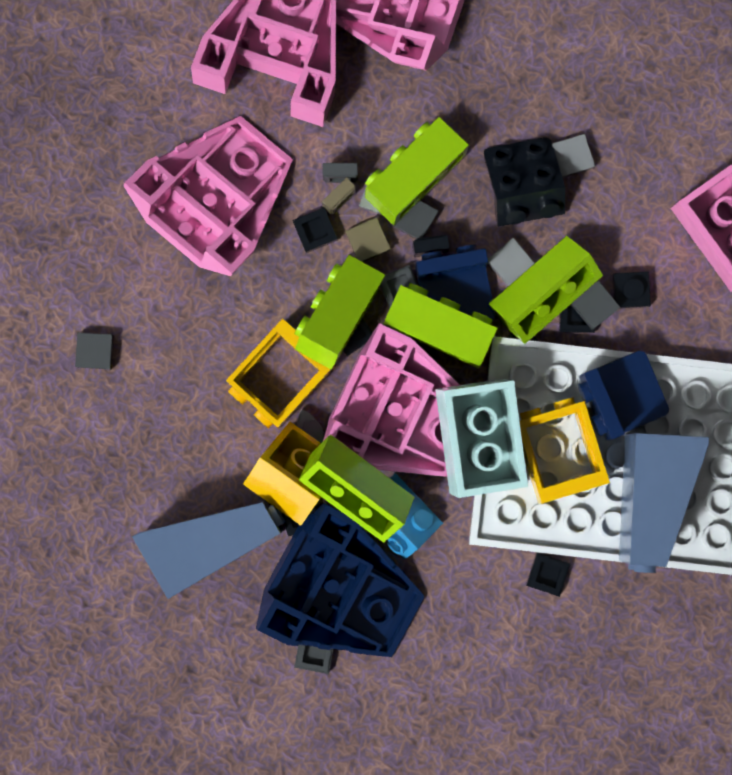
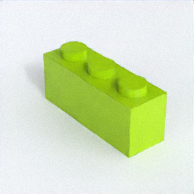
(415, 170)
(546, 289)
(338, 311)
(440, 325)
(357, 488)

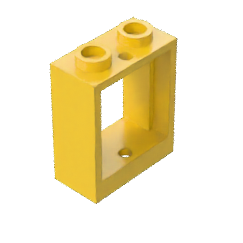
(242, 393)
(573, 485)

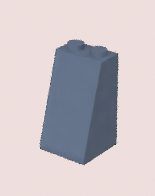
(655, 495)
(200, 546)

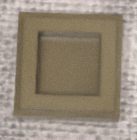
(339, 196)
(368, 240)

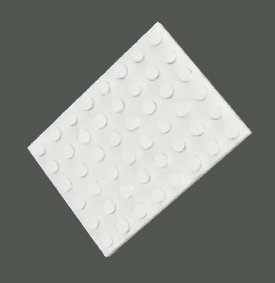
(591, 520)

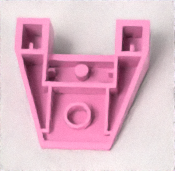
(279, 39)

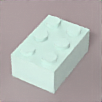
(481, 438)

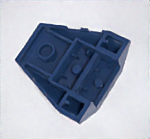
(337, 590)

